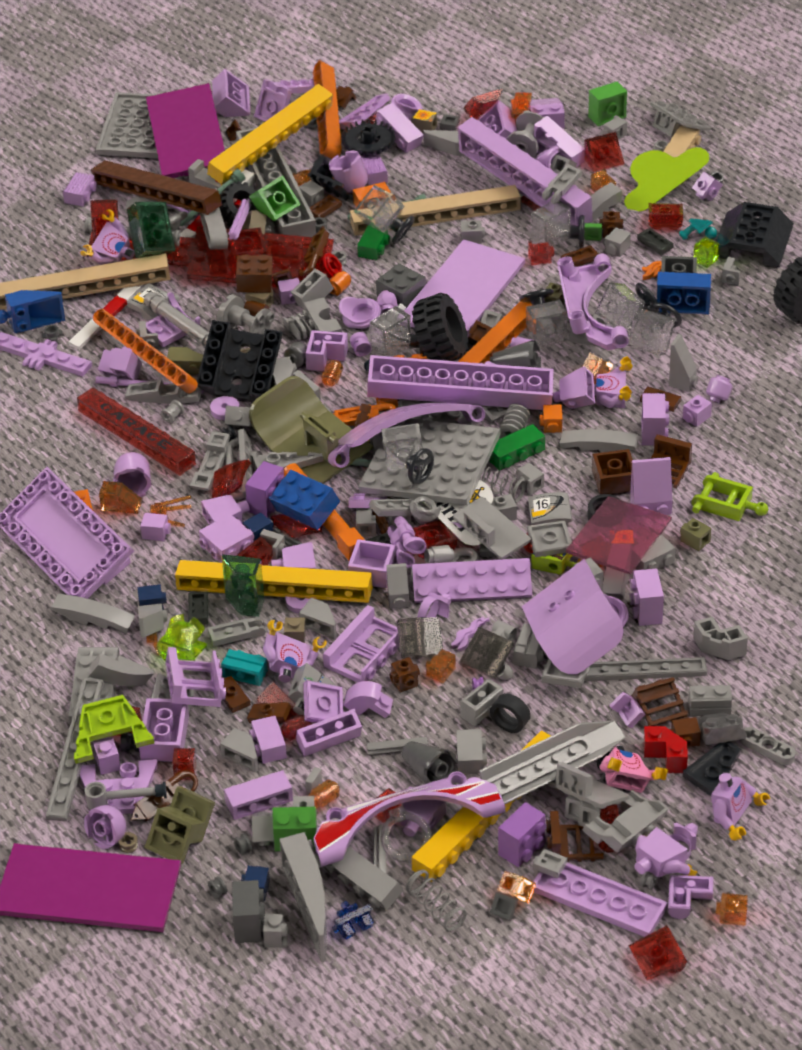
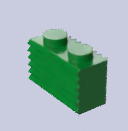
(372, 243)

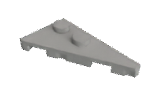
(285, 458)

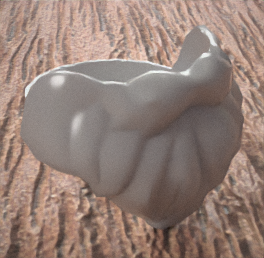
(422, 515)

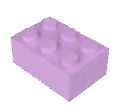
(168, 727)

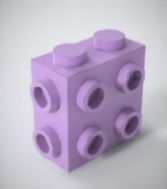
(225, 537)

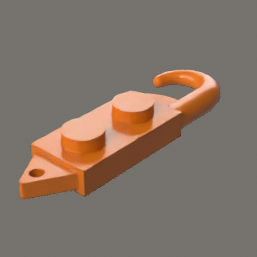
(350, 415)

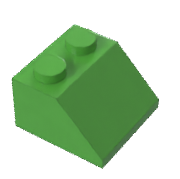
(275, 199)
(292, 821)

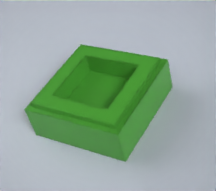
(593, 231)

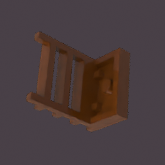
(679, 453)
(656, 691)
(559, 840)

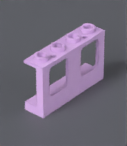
(353, 642)
(179, 684)

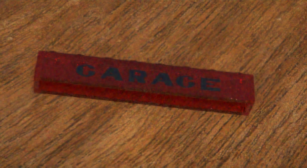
(136, 431)

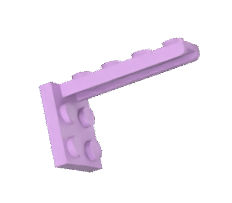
(276, 96)

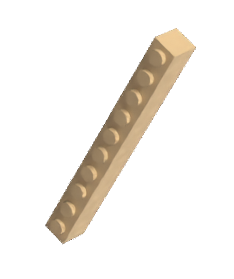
(453, 207)
(94, 278)

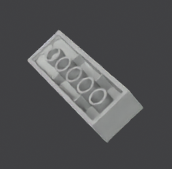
(307, 886)

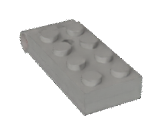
(84, 658)

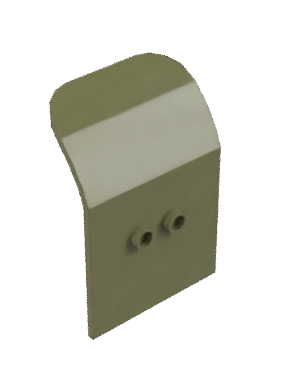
(297, 421)

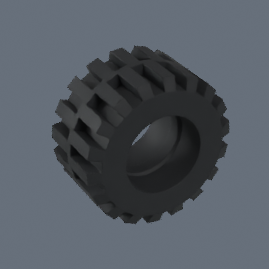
(234, 191)

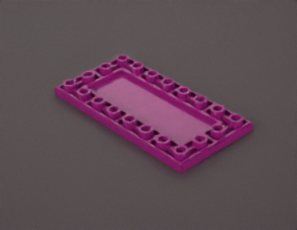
(184, 129)
(88, 887)

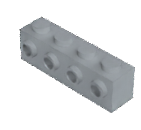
(366, 879)

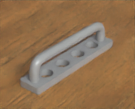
(245, 454)

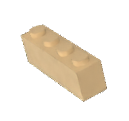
(683, 140)

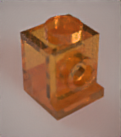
(600, 179)
(441, 666)
(516, 886)

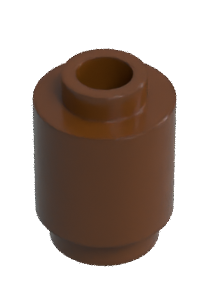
(254, 307)

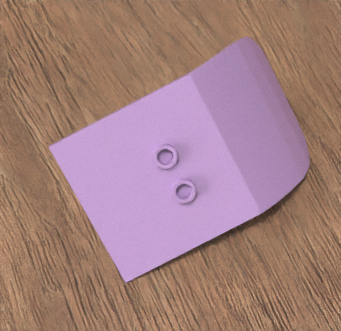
(574, 620)

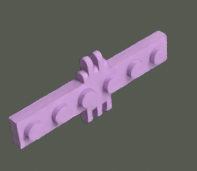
(43, 354)

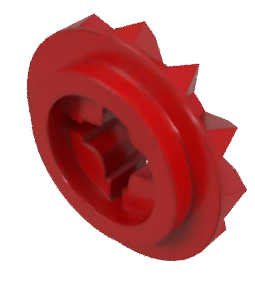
(331, 264)

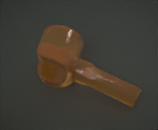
(153, 639)

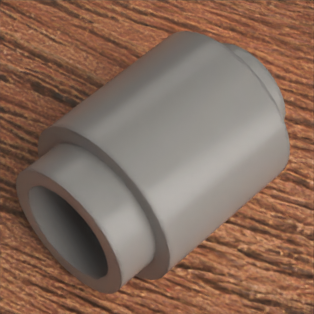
(439, 554)

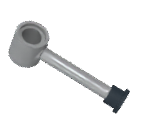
(97, 794)

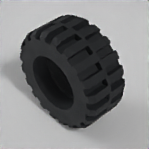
(789, 291)
(440, 328)

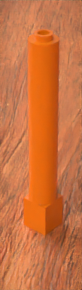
(335, 524)

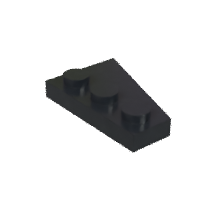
(707, 769)

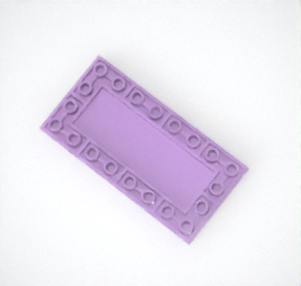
(473, 278)
(63, 535)

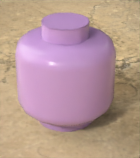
(719, 389)

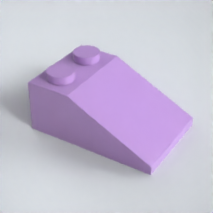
(549, 107)
(652, 484)

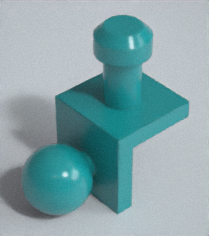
(698, 226)

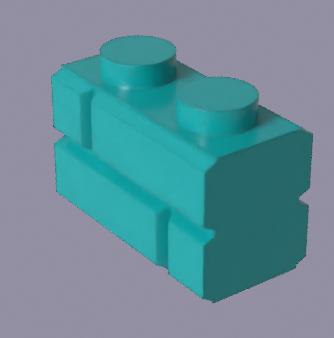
(244, 667)

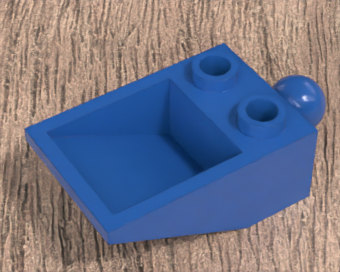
(32, 309)

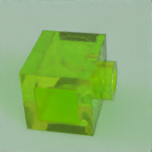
(706, 251)

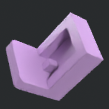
(628, 709)

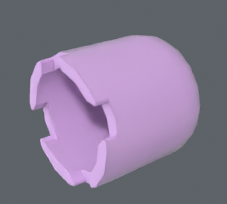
(349, 170)
(134, 472)

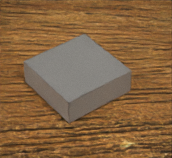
(313, 779)

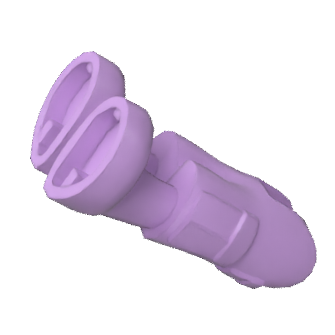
(405, 541)

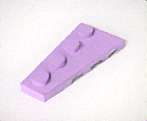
(364, 111)

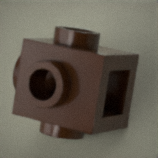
(610, 221)
(404, 674)

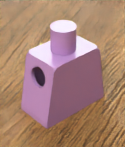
(576, 389)
(219, 507)
(297, 556)
(430, 810)

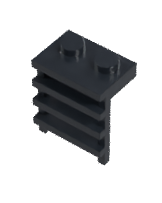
(323, 177)

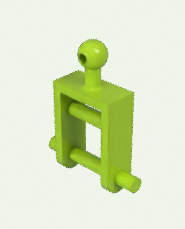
(722, 508)

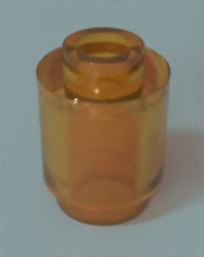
(332, 372)
(325, 793)

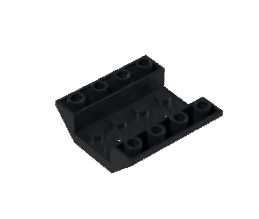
(766, 226)
(225, 362)

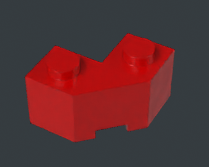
(664, 743)

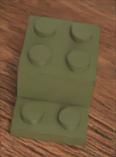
(179, 824)

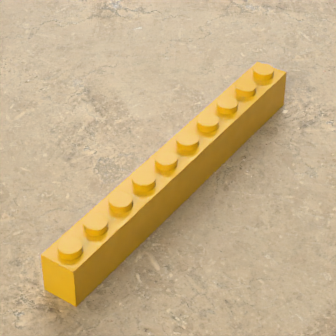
(270, 134)
(281, 581)
(456, 836)

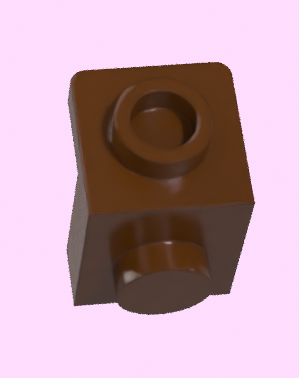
(344, 95)

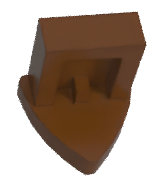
(477, 332)

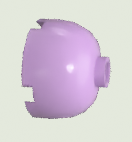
(107, 822)

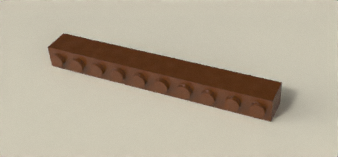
(157, 187)

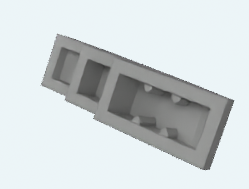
(158, 392)
(599, 439)
(95, 612)

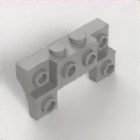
(636, 820)

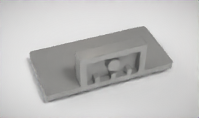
(670, 117)
(491, 528)
(585, 788)

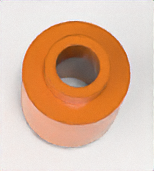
(340, 282)

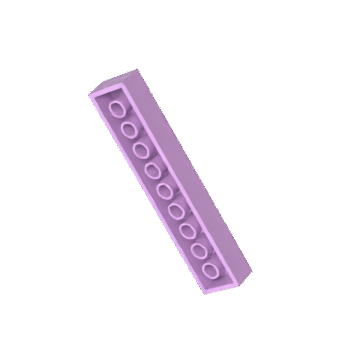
(518, 168)
(459, 382)

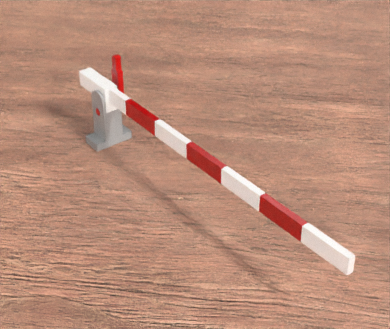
(197, 175)

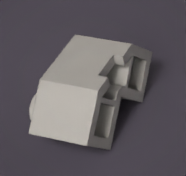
(723, 643)

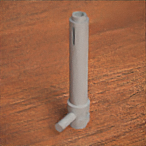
(162, 307)

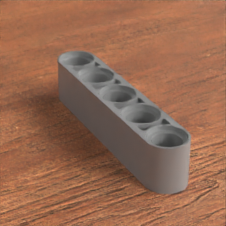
(215, 230)

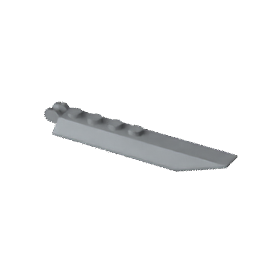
(538, 763)

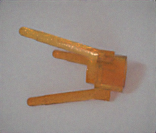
(161, 508)

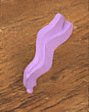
(463, 635)

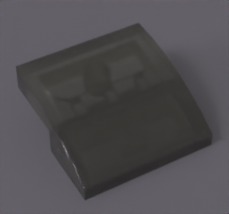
(419, 637)
(487, 652)

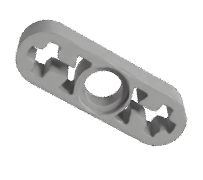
(773, 753)

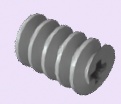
(514, 419)

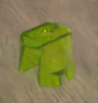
(183, 637)

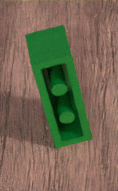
(517, 447)

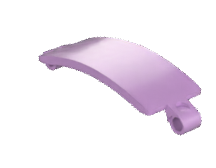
(389, 418)

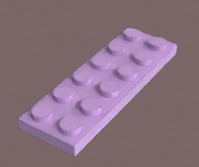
(473, 579)
(602, 899)

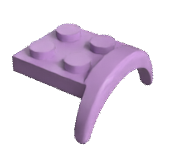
(166, 330)

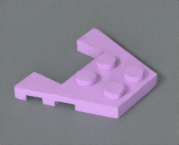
(124, 805)

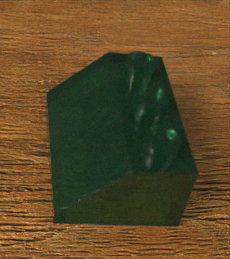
(150, 229)
(243, 584)

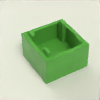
(607, 102)

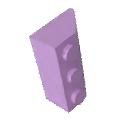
(230, 95)
(499, 119)

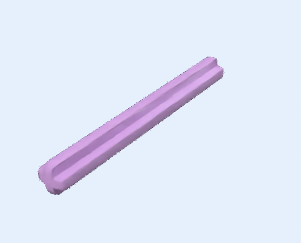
(239, 219)

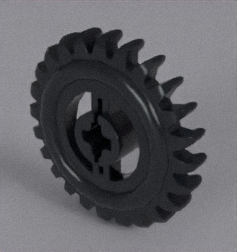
(369, 135)

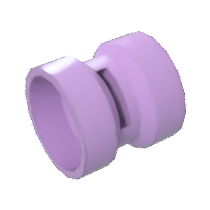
(360, 344)

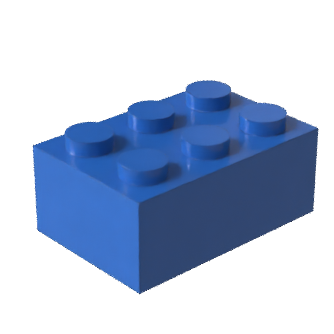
(684, 291)
(304, 499)

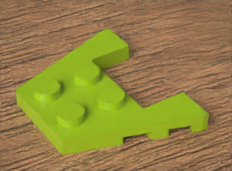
(107, 719)

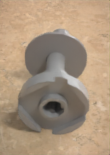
(524, 137)
(235, 314)

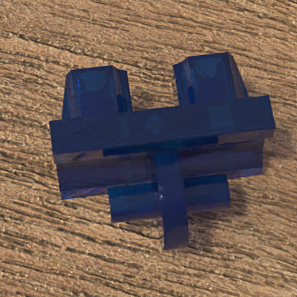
(348, 917)

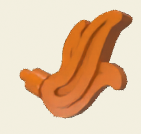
(652, 270)

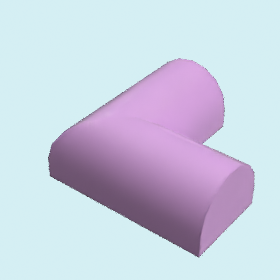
(683, 889)

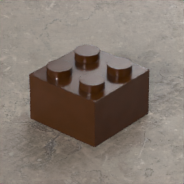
(254, 274)
(612, 471)

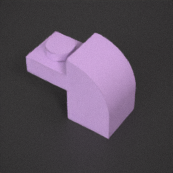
(368, 695)

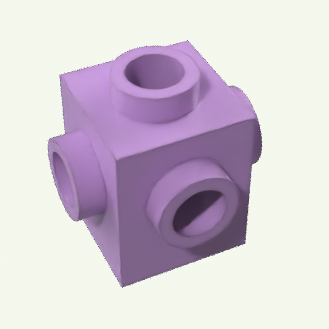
(706, 186)

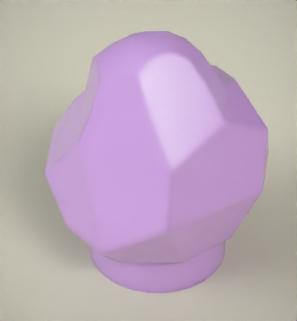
(386, 301)

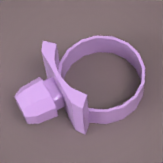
(440, 606)
(686, 834)

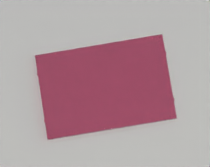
(619, 535)

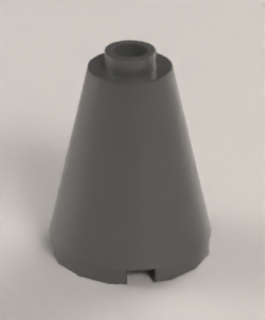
(519, 355)
(429, 761)

